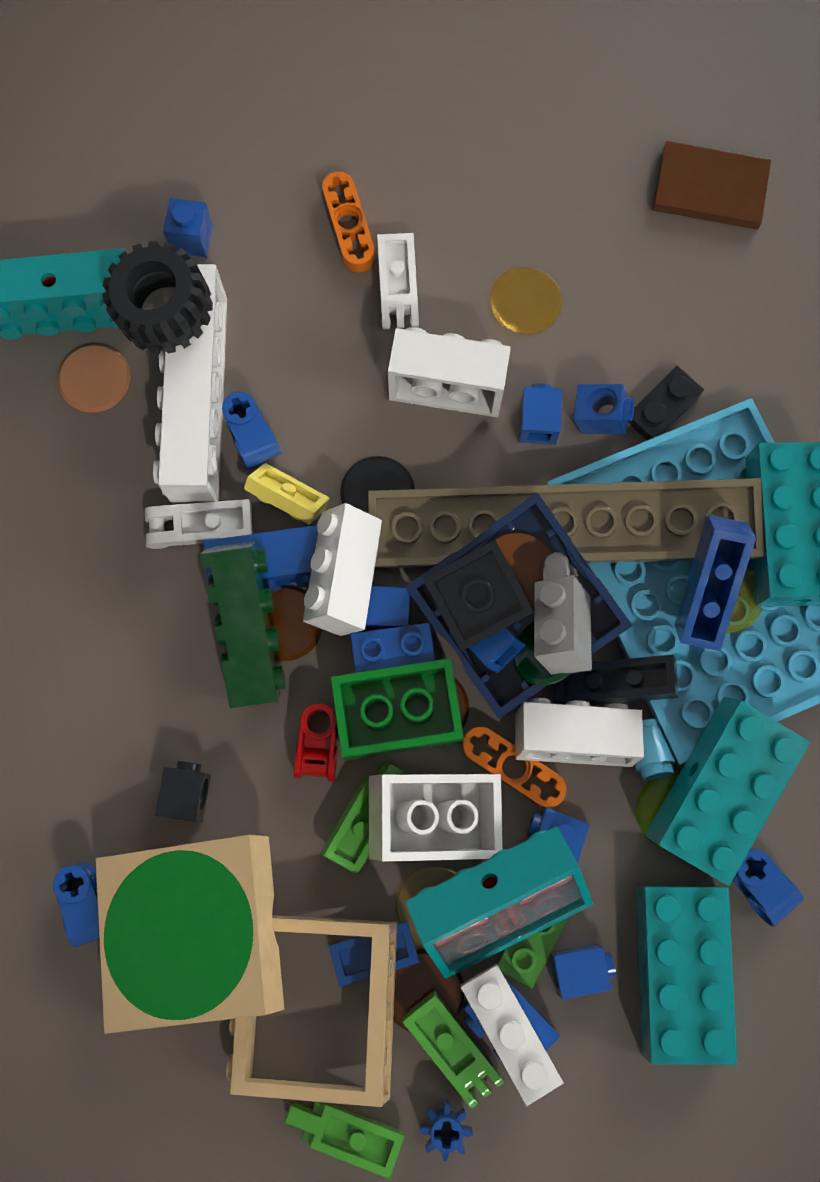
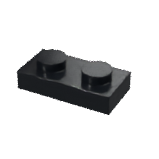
(665, 404)

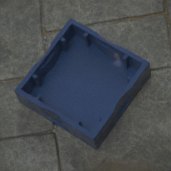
(532, 517)

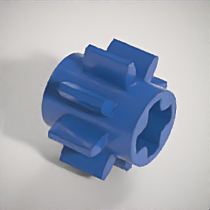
(456, 1135)

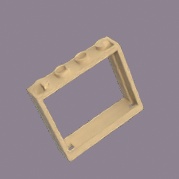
(380, 1023)

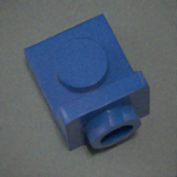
(572, 829)

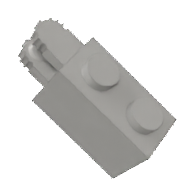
(562, 618)

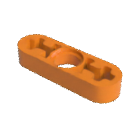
(351, 207)
(533, 791)

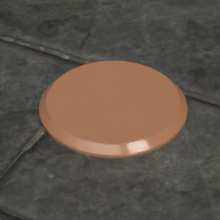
(94, 378)

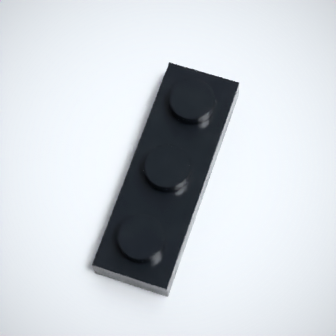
(621, 681)

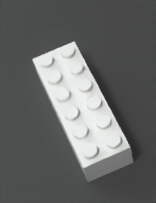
(193, 407)

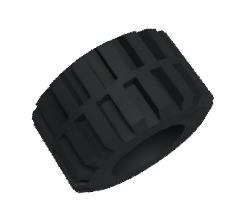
(145, 272)

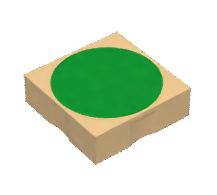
(188, 934)

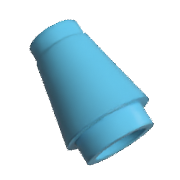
(657, 755)

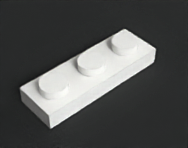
(511, 1034)

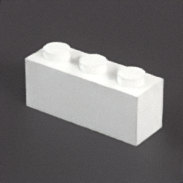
(342, 570)
(578, 733)

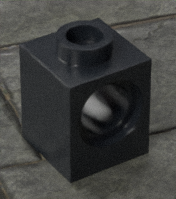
(183, 792)

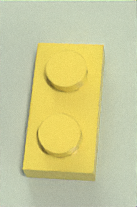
(286, 493)

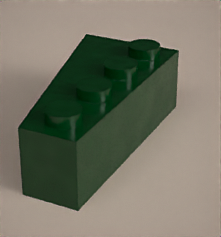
(244, 623)

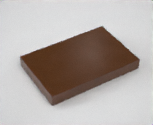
(712, 185)

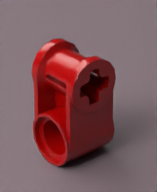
(316, 746)

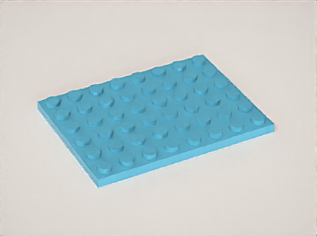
(765, 665)

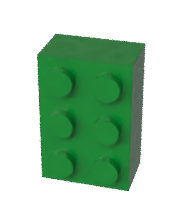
(397, 709)

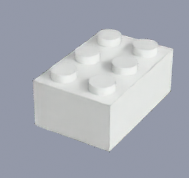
(447, 371)
(434, 817)

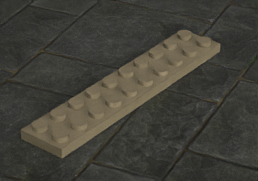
(601, 519)

